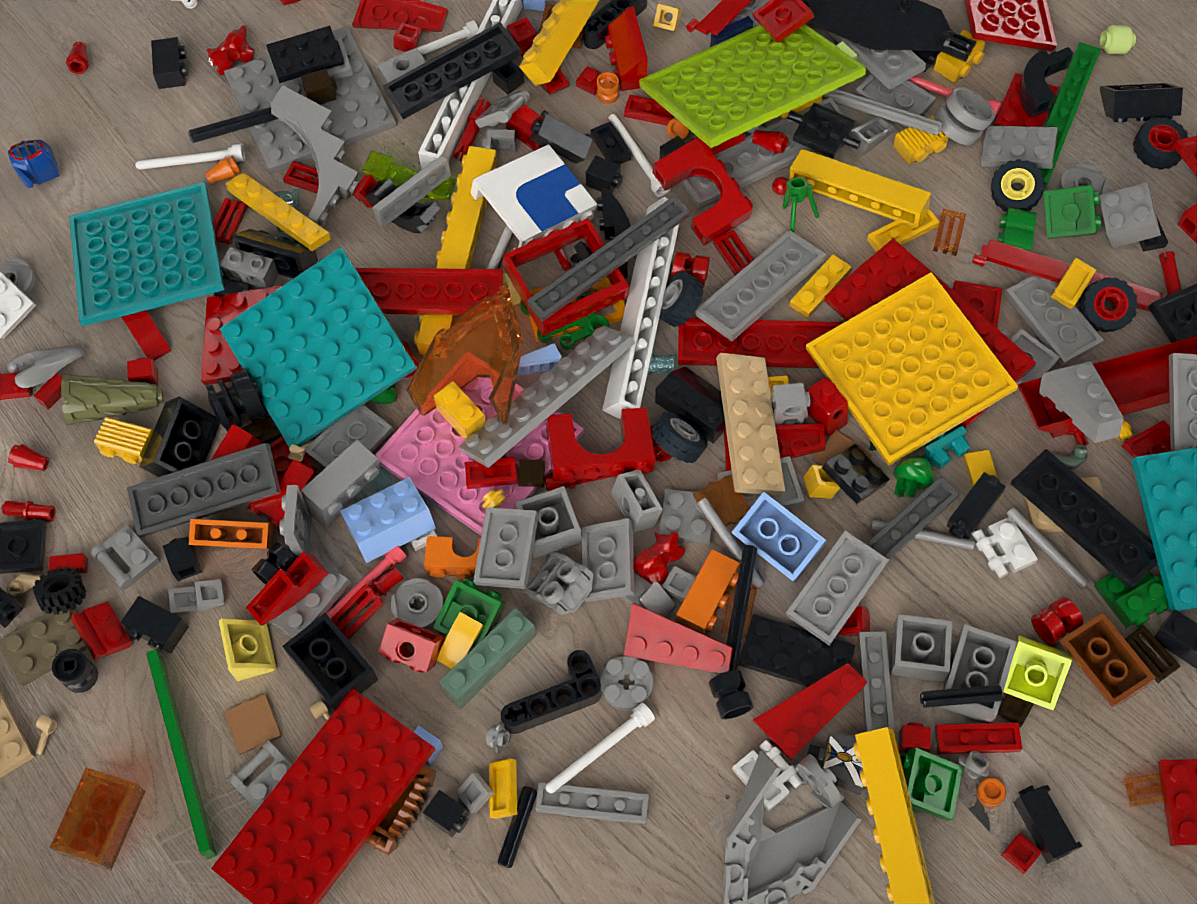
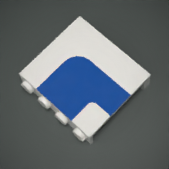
(535, 195)

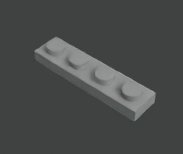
(412, 191)
(875, 670)
(593, 803)

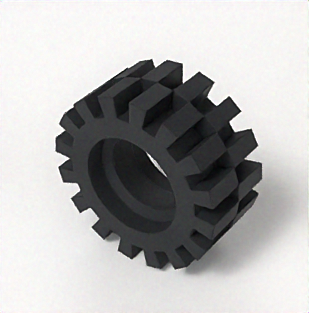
(71, 590)

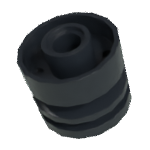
(236, 400)

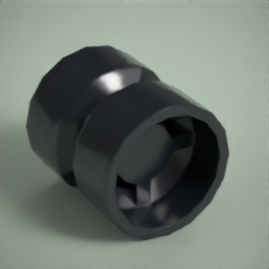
(277, 558)
(74, 670)
(731, 695)

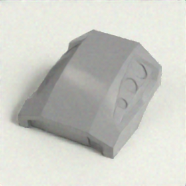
(560, 584)

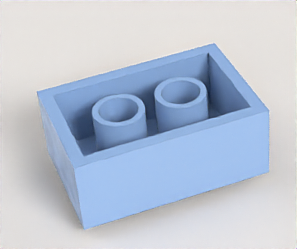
(388, 519)
(779, 537)

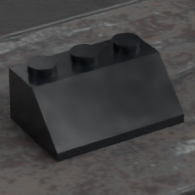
(1141, 101)
(289, 256)
(694, 399)
(179, 438)

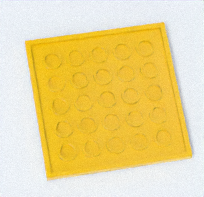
(911, 368)

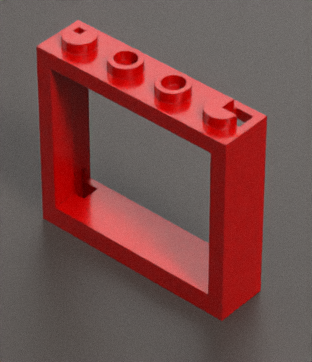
(557, 239)

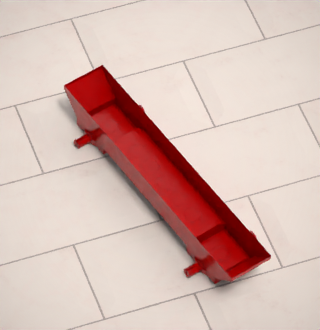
(1132, 380)

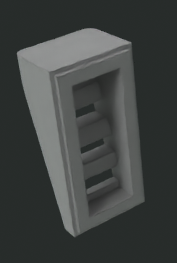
(870, 134)

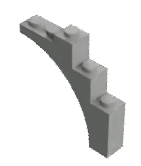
(312, 125)

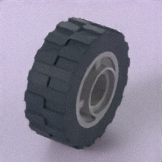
(681, 298)
(679, 437)

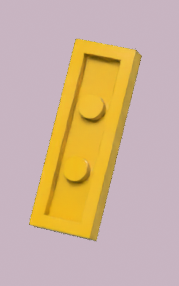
(902, 232)
(819, 285)

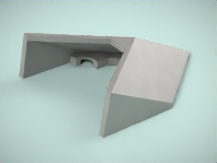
(781, 863)

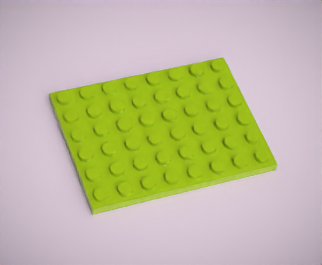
(749, 81)

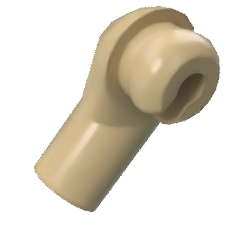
(22, 584)

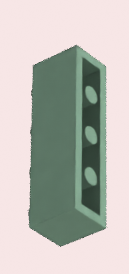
(487, 658)

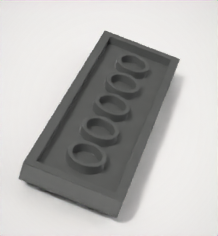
(203, 490)

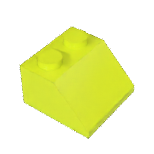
(1037, 672)

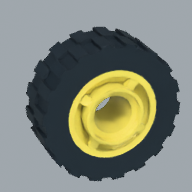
(1022, 173)

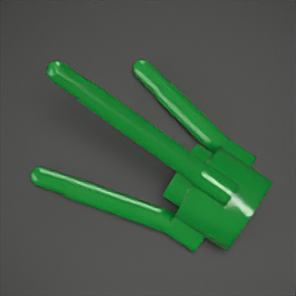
(798, 190)

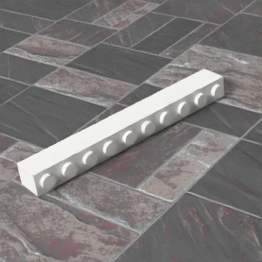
(457, 106)
(641, 322)

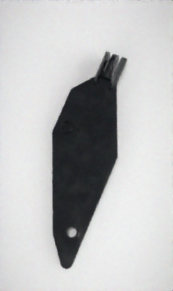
(890, 25)

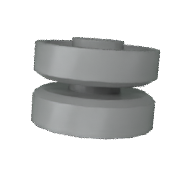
(964, 116)

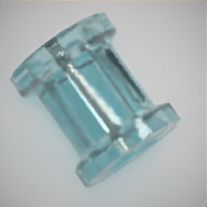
(660, 364)

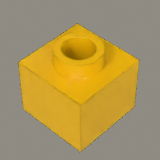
(660, 17)
(819, 483)

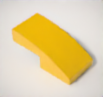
(459, 640)

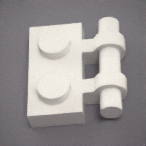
(1010, 543)
(777, 790)

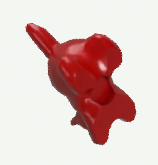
(230, 50)
(653, 561)

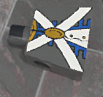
(841, 760)

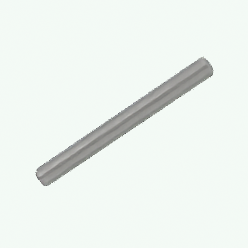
(885, 111)

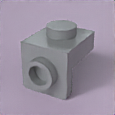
(500, 140)

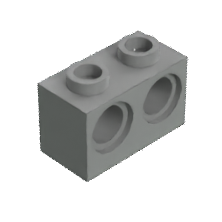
(249, 268)
(790, 403)

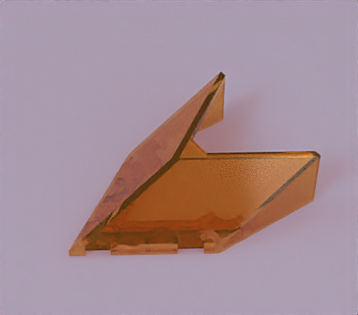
(480, 344)

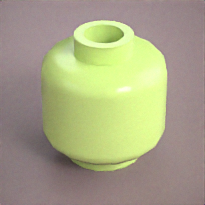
(1117, 39)

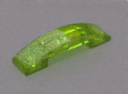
(382, 167)

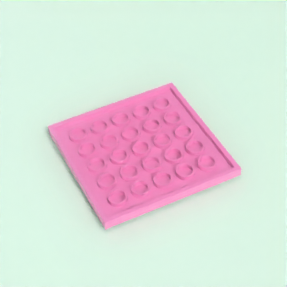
(430, 455)

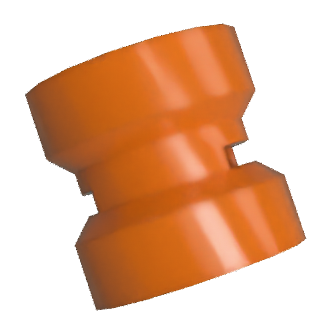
(607, 87)

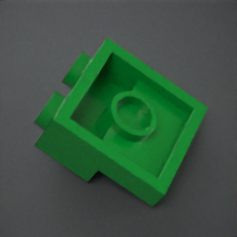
(1071, 212)
(473, 602)
(1135, 604)
(931, 783)

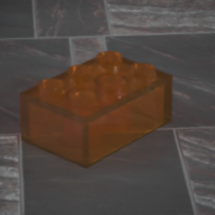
(98, 819)

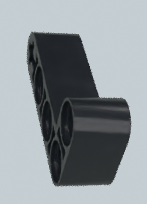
(597, 25)
(549, 697)

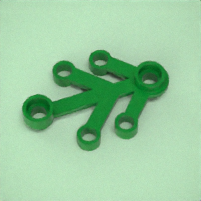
(586, 324)

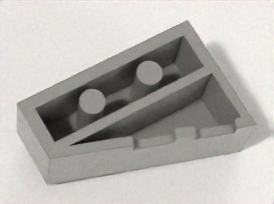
(1084, 399)
(340, 483)

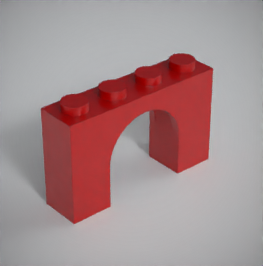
(698, 160)
(573, 462)
(296, 474)

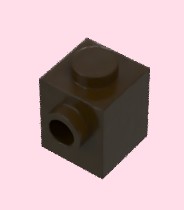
(319, 86)

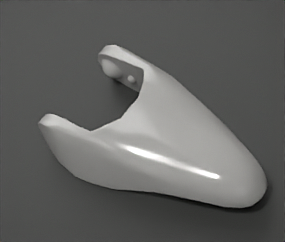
(42, 365)

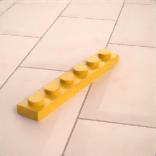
(278, 211)

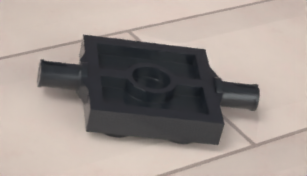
(823, 130)

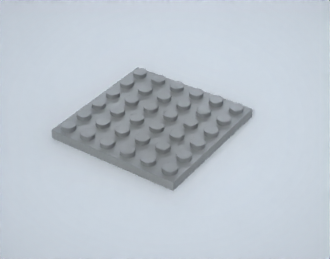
(355, 112)

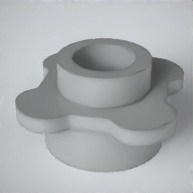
(498, 737)
(975, 764)

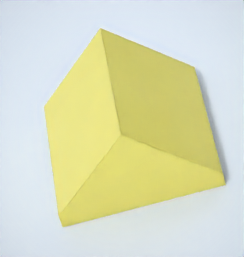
(247, 648)

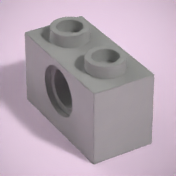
(400, 65)
(636, 500)

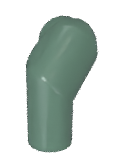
(1075, 458)

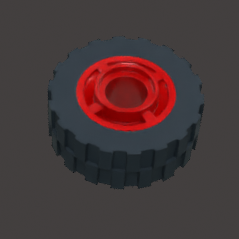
(1155, 142)
(1122, 298)

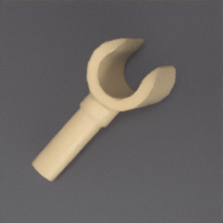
(298, 452)
(319, 709)
(47, 726)

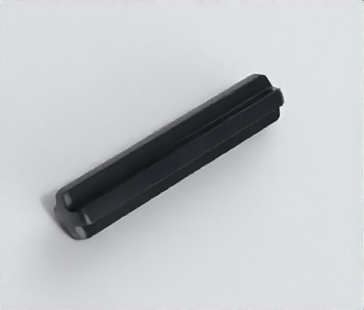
(961, 696)
(517, 827)

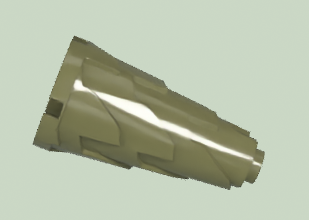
(96, 398)

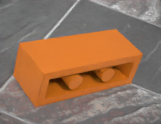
(231, 534)
(708, 592)

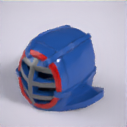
(33, 162)

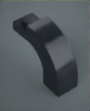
(1033, 90)
(413, 219)

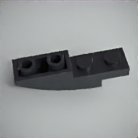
(613, 220)

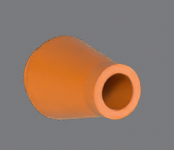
(223, 170)

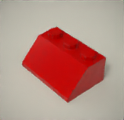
(627, 50)

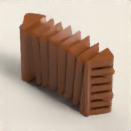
(402, 812)

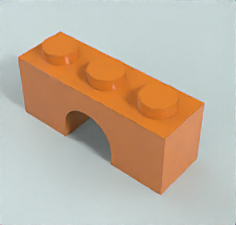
(442, 560)

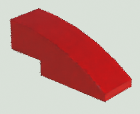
(287, 588)

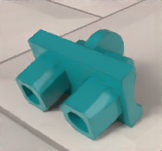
(938, 447)

